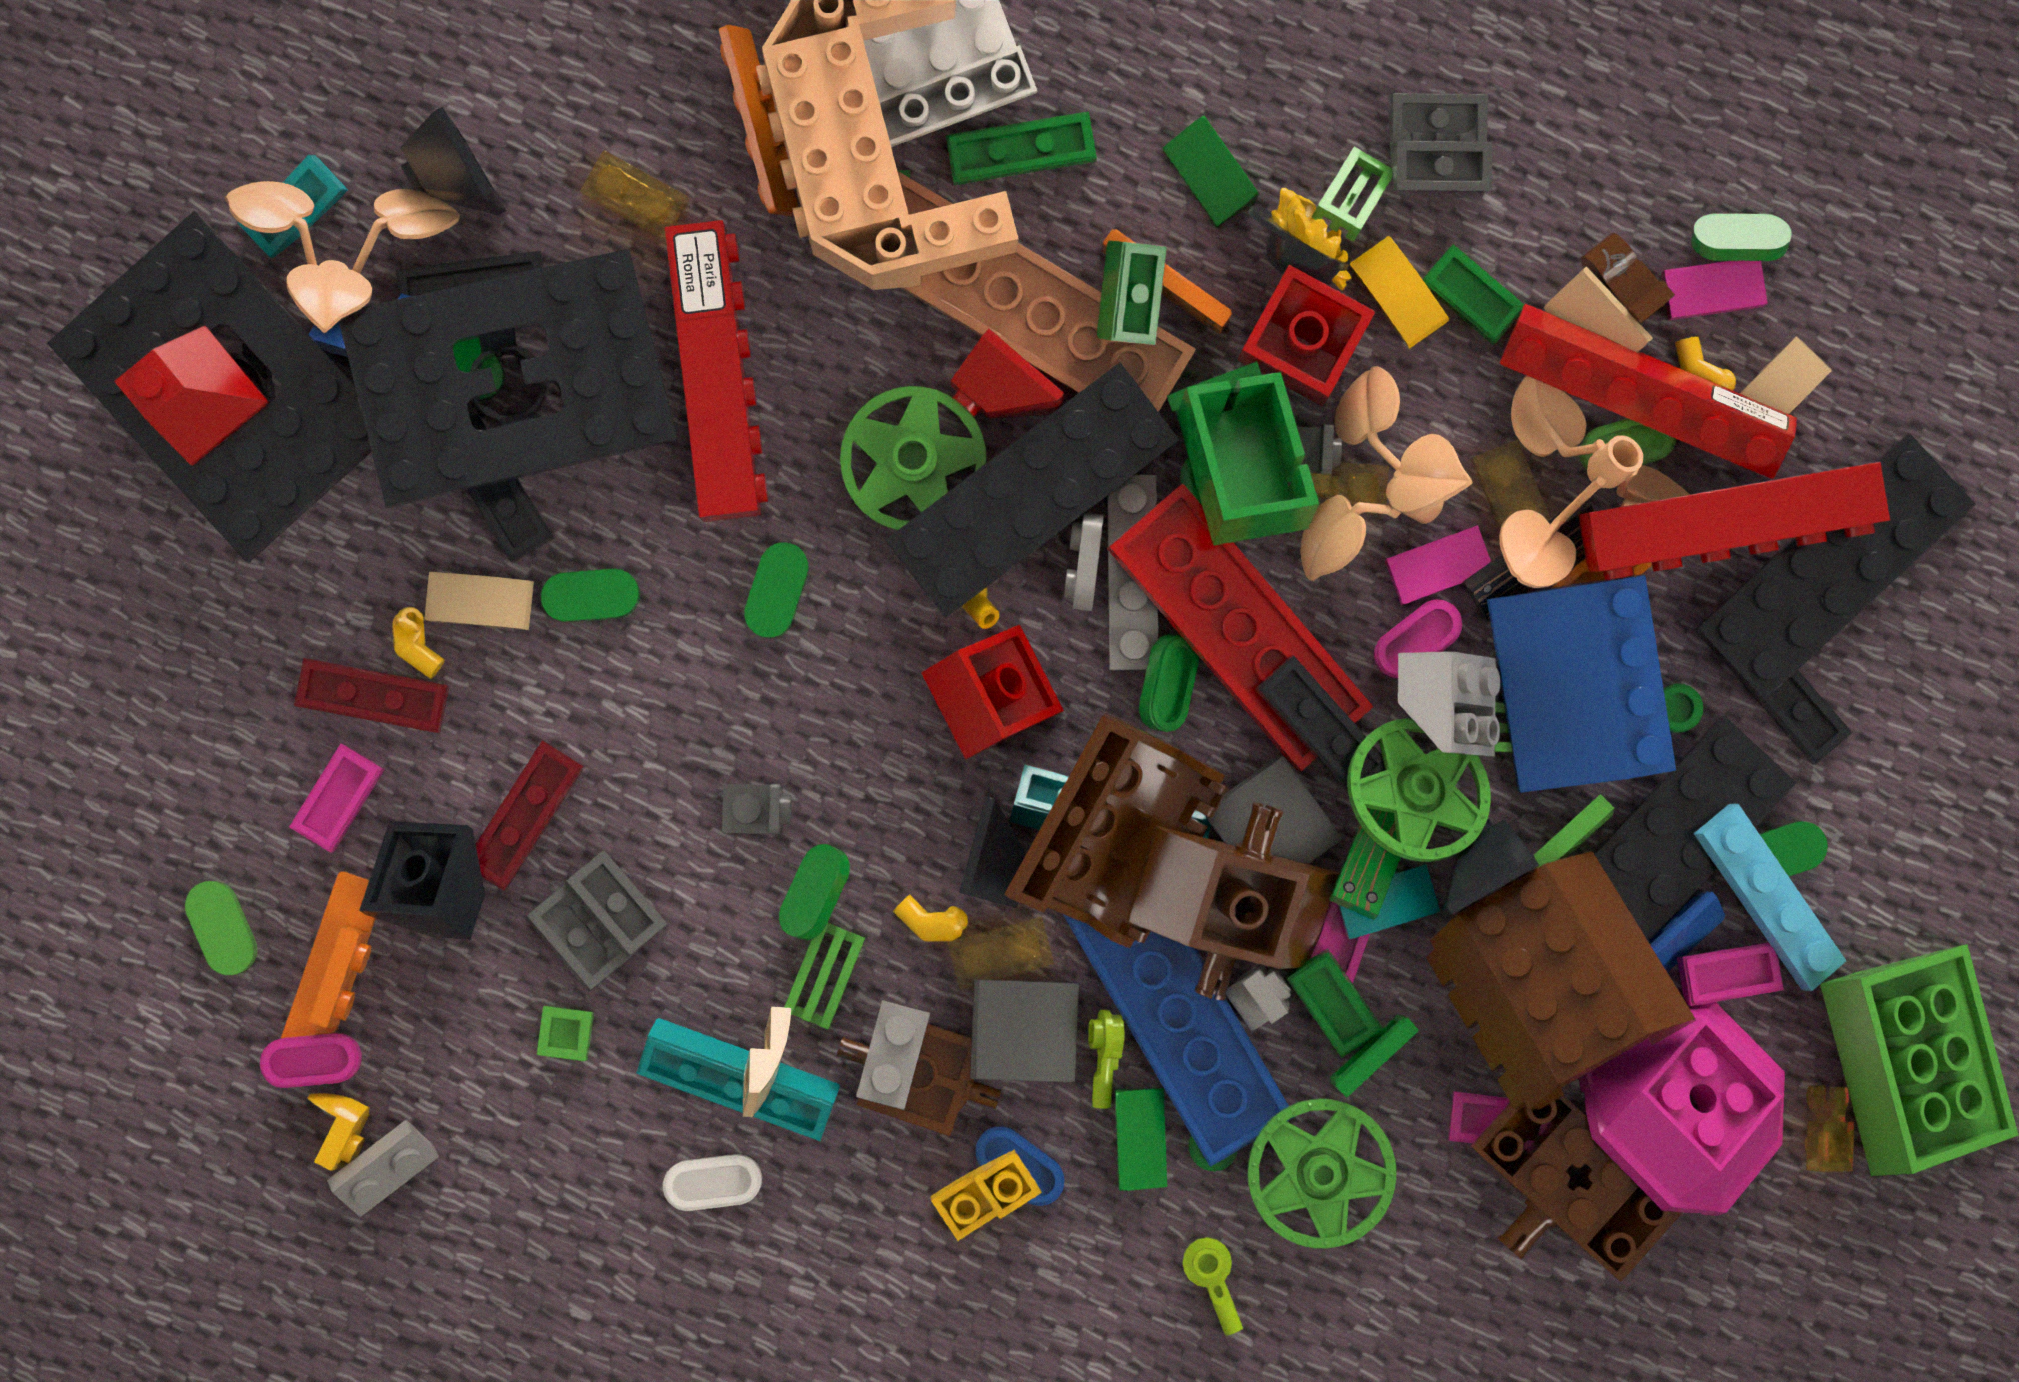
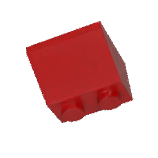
(1306, 335)
(992, 691)

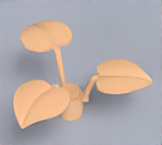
(331, 289)
(1551, 421)
(1420, 484)

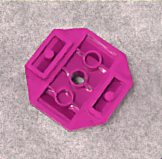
(1672, 1151)

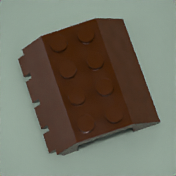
(1103, 824)
(1555, 978)

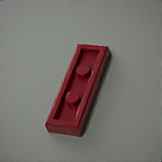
(371, 695)
(525, 814)

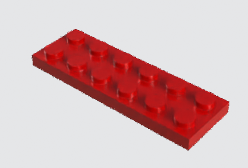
(1228, 613)

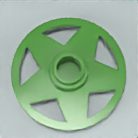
(908, 456)
(1418, 792)
(1321, 1173)

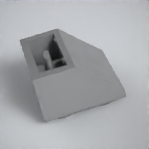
(1452, 699)

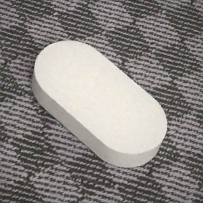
(712, 1182)

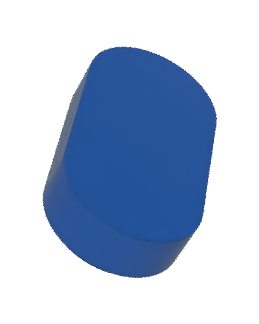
(1044, 1169)

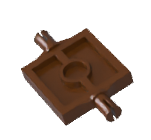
(939, 1081)

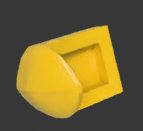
(343, 1139)

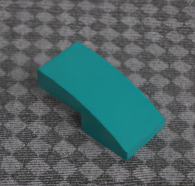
(322, 188)
(1407, 899)

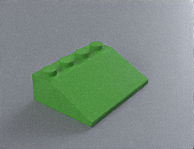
(1919, 1061)

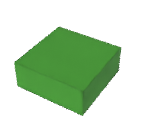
(565, 1033)

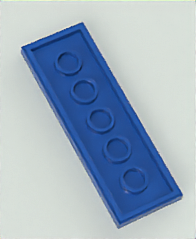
(1187, 1039)

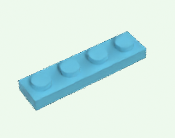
(1770, 897)

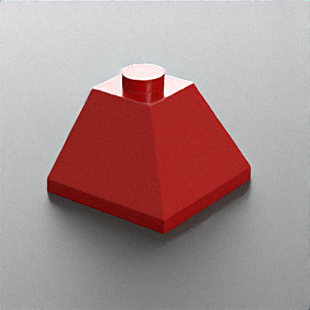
(1002, 383)
(192, 393)

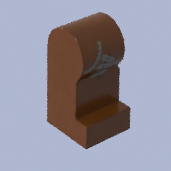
(1627, 277)

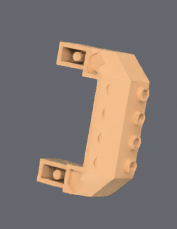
(844, 154)

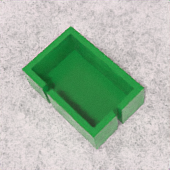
(1247, 459)

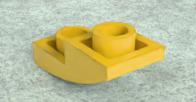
(1399, 292)
(985, 1193)

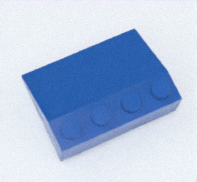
(1581, 684)

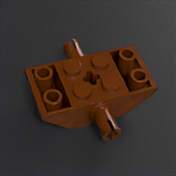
(1194, 889)
(1601, 1214)

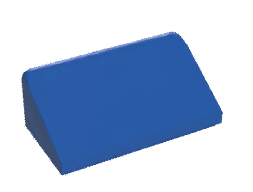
(1687, 928)

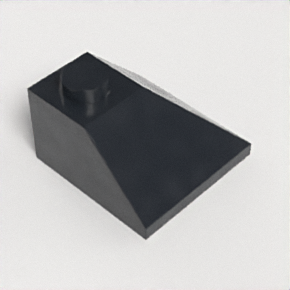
(447, 167)
(993, 857)
(1485, 867)
(427, 880)

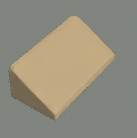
(1595, 308)

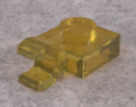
(1355, 482)
(1829, 1137)

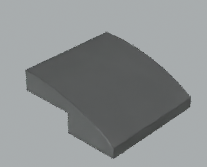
(1440, 142)
(1303, 829)
(596, 921)
(1024, 1030)

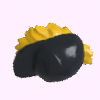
(1302, 241)

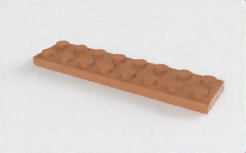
(1043, 315)

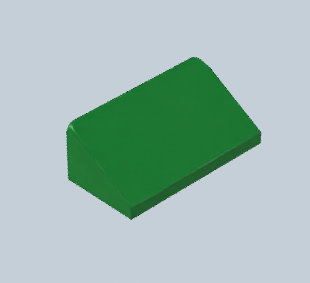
(1211, 171)
(1131, 292)
(1140, 1138)

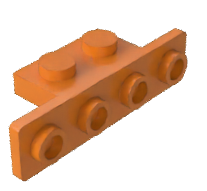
(741, 58)
(334, 961)

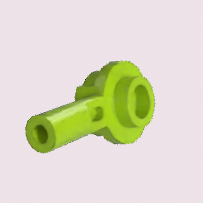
(1107, 1037)
(1208, 1265)

